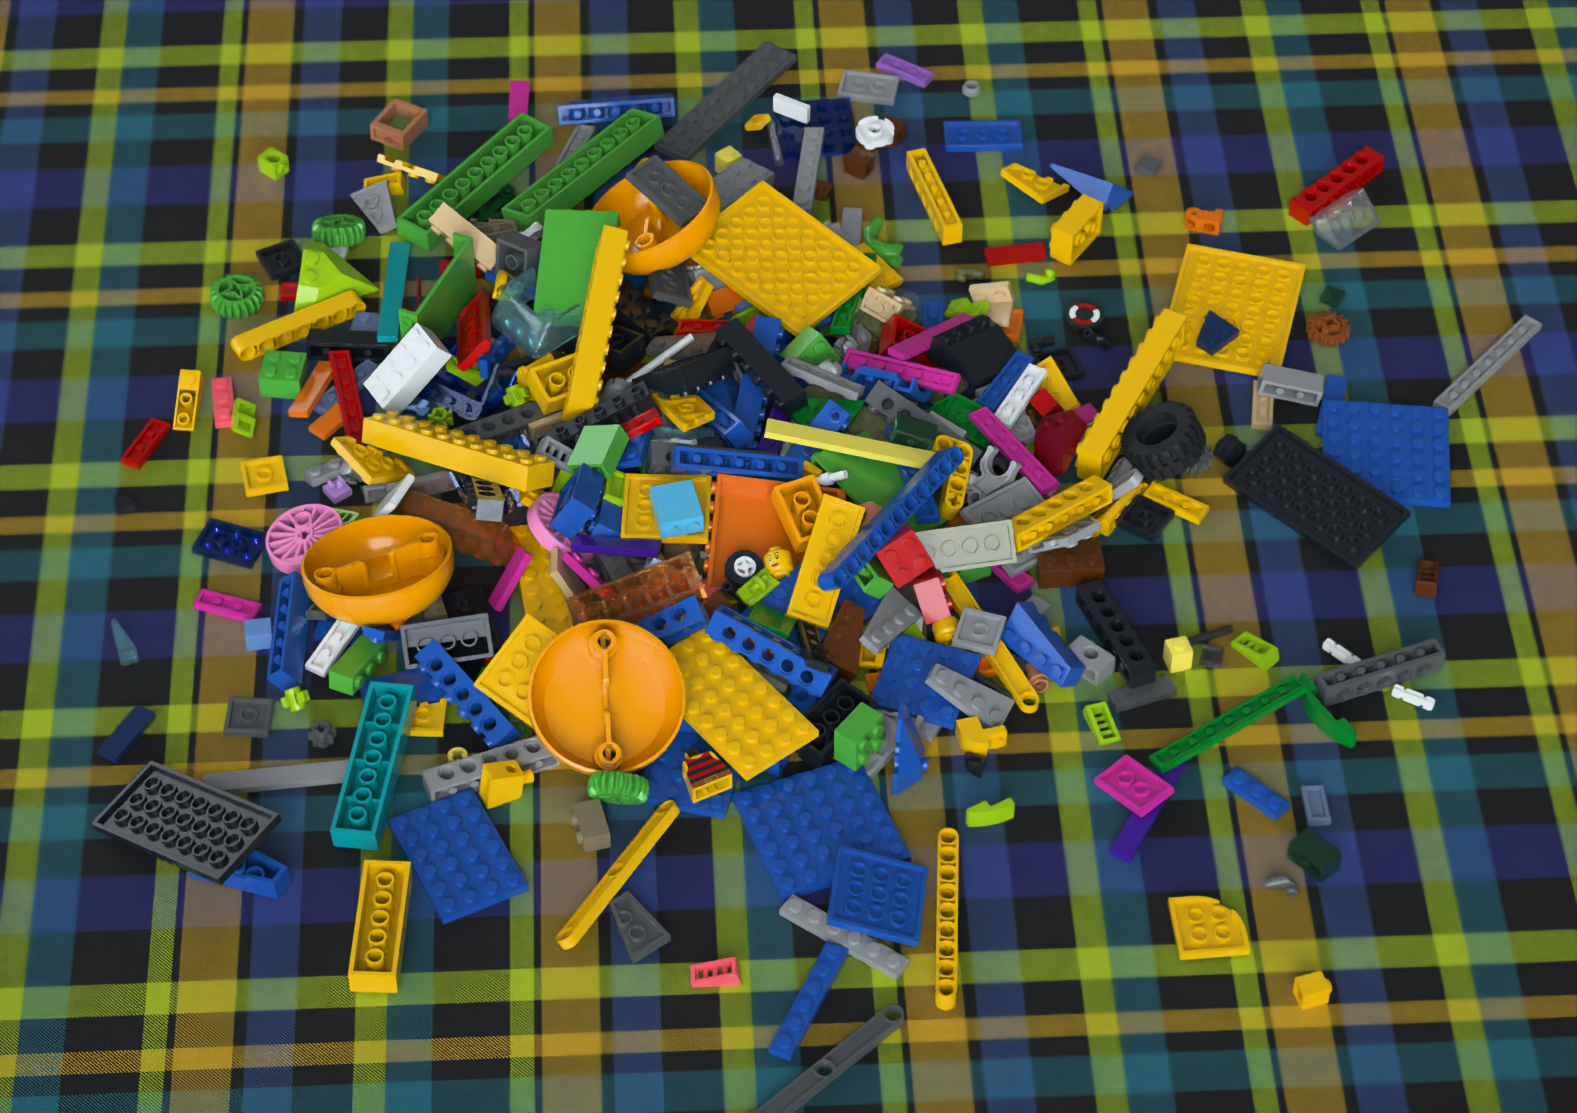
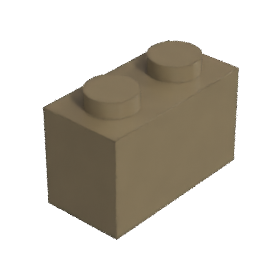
(590, 825)

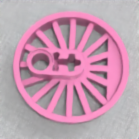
(539, 519)
(293, 543)

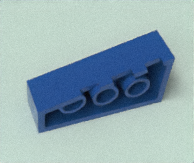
(607, 519)
(1039, 645)
(258, 875)

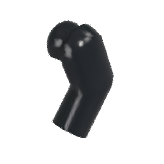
(1037, 345)

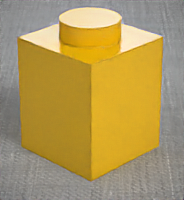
(1312, 990)

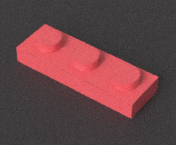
(222, 401)

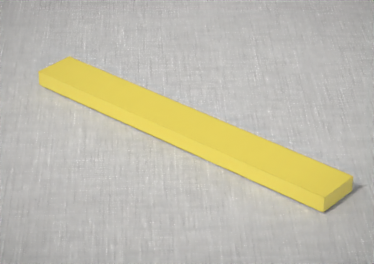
(846, 443)

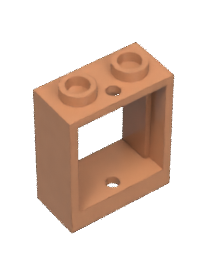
(394, 137)

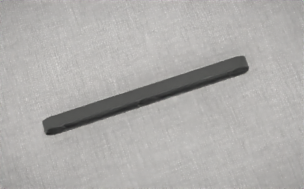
(836, 1060)

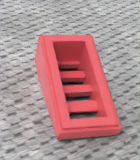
(725, 979)

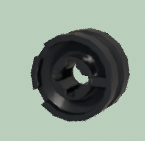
(1229, 450)

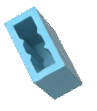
(676, 509)

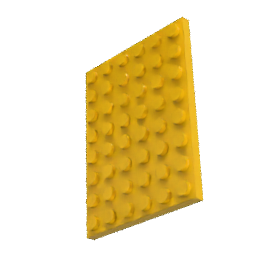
(784, 259)
(1246, 291)

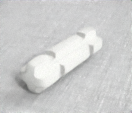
(1339, 652)
(1413, 697)

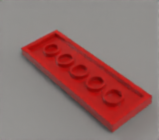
(473, 330)

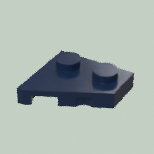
(1216, 333)

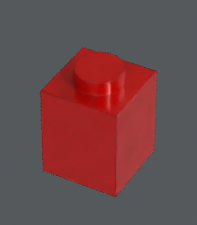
(1045, 403)

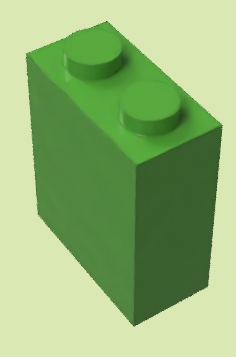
(599, 448)

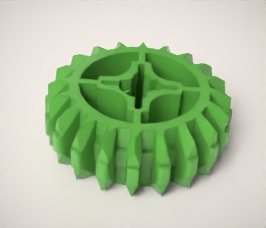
(339, 230)
(237, 295)
(618, 788)

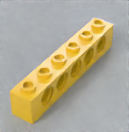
(934, 196)
(1060, 511)

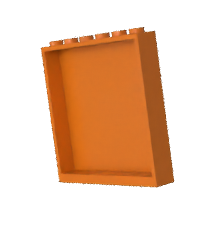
(745, 521)

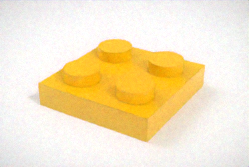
(264, 476)

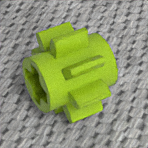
(516, 396)
(441, 417)
(295, 698)

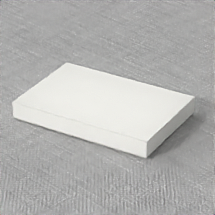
(391, 501)

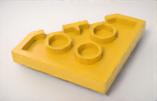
(370, 461)

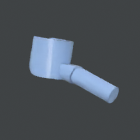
(420, 408)

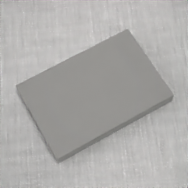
(868, 87)

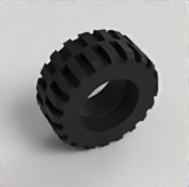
(1174, 455)

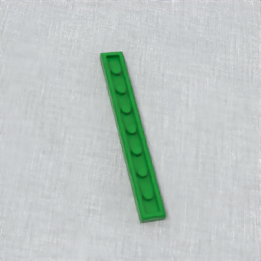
(1228, 724)

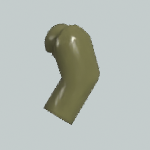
(970, 272)

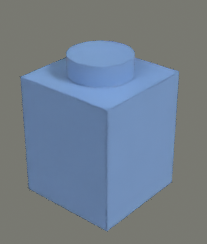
(258, 633)

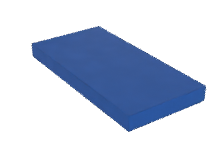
(983, 136)
(424, 688)

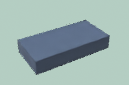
(1315, 805)

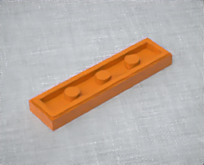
(311, 391)

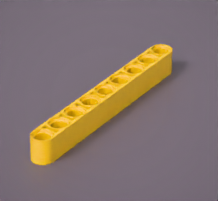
(947, 919)

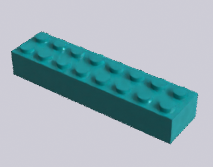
(374, 766)

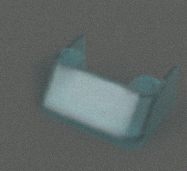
(528, 330)

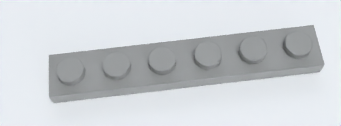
(809, 168)
(859, 945)

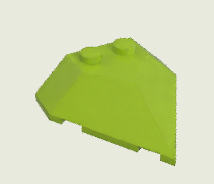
(326, 275)

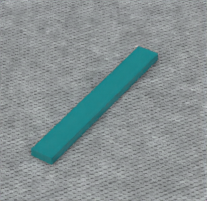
(393, 291)

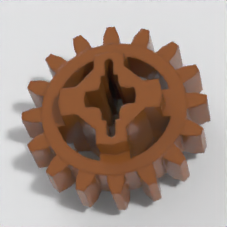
(1328, 328)

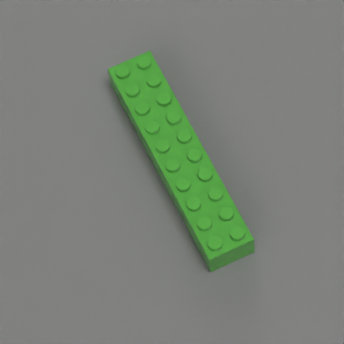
(586, 168)
(477, 177)

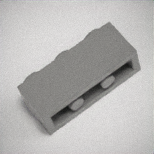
(1290, 384)

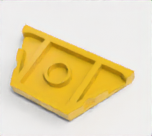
(685, 411)

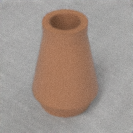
(1037, 679)

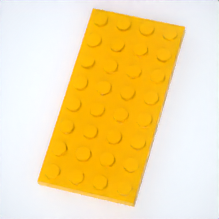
(737, 707)

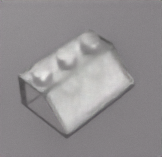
(1345, 219)

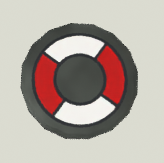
(1084, 315)

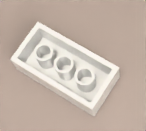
(407, 369)

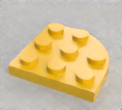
(1206, 928)

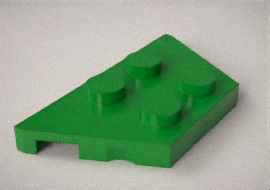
(815, 405)
(957, 410)

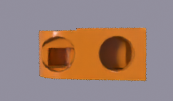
(1204, 221)

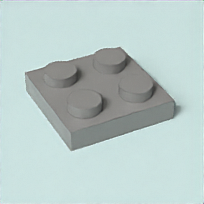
(979, 631)

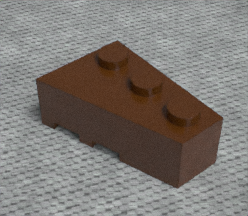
(1071, 565)
(842, 639)

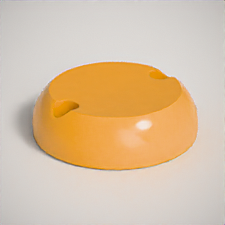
(653, 236)
(378, 569)
(605, 698)

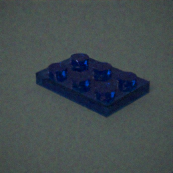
(230, 543)

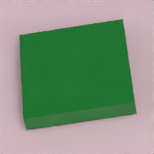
(772, 620)

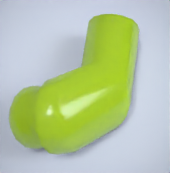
(1048, 277)

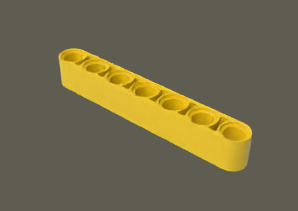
(297, 325)

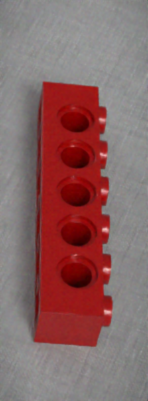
(1340, 180)

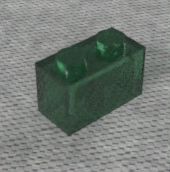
(912, 432)
(1314, 855)

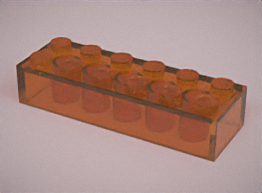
(477, 537)
(640, 592)

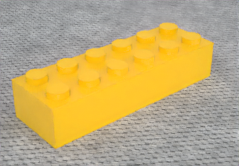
(380, 926)

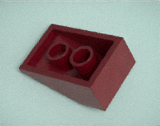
(1057, 440)

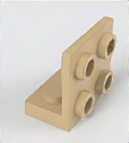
(999, 297)
(883, 303)

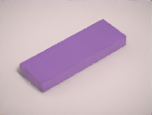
(904, 69)

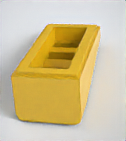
(395, 180)

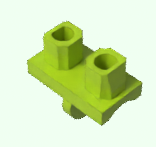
(757, 588)

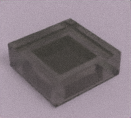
(1211, 656)

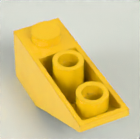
(188, 399)

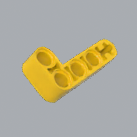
(955, 485)

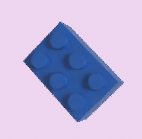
(577, 501)

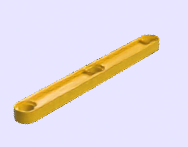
(1003, 661)
(617, 874)

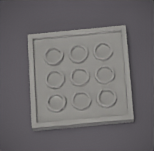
(1005, 505)

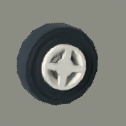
(745, 561)

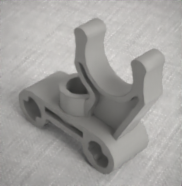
(989, 482)

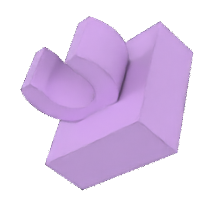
(337, 490)

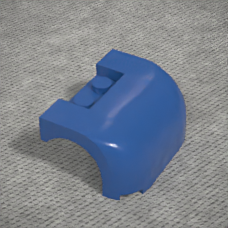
(869, 377)

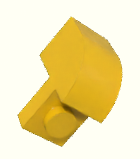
(977, 740)

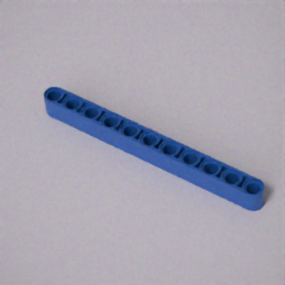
(890, 519)

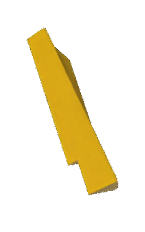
(1108, 514)

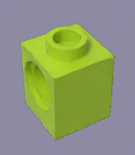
(273, 163)

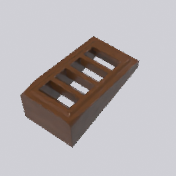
(1427, 580)

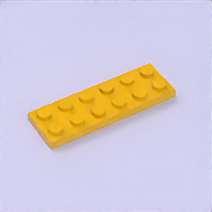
(832, 531)

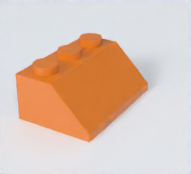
(721, 301)

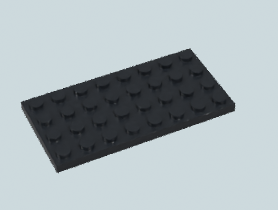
(1316, 497)
(186, 822)

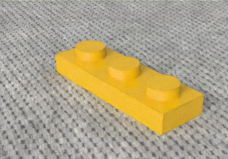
(1182, 505)

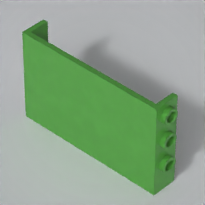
(568, 256)
(448, 295)
(868, 480)

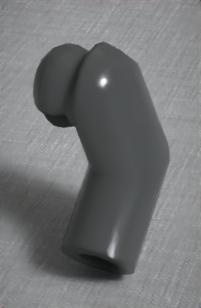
(1285, 882)

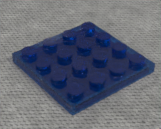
(831, 114)

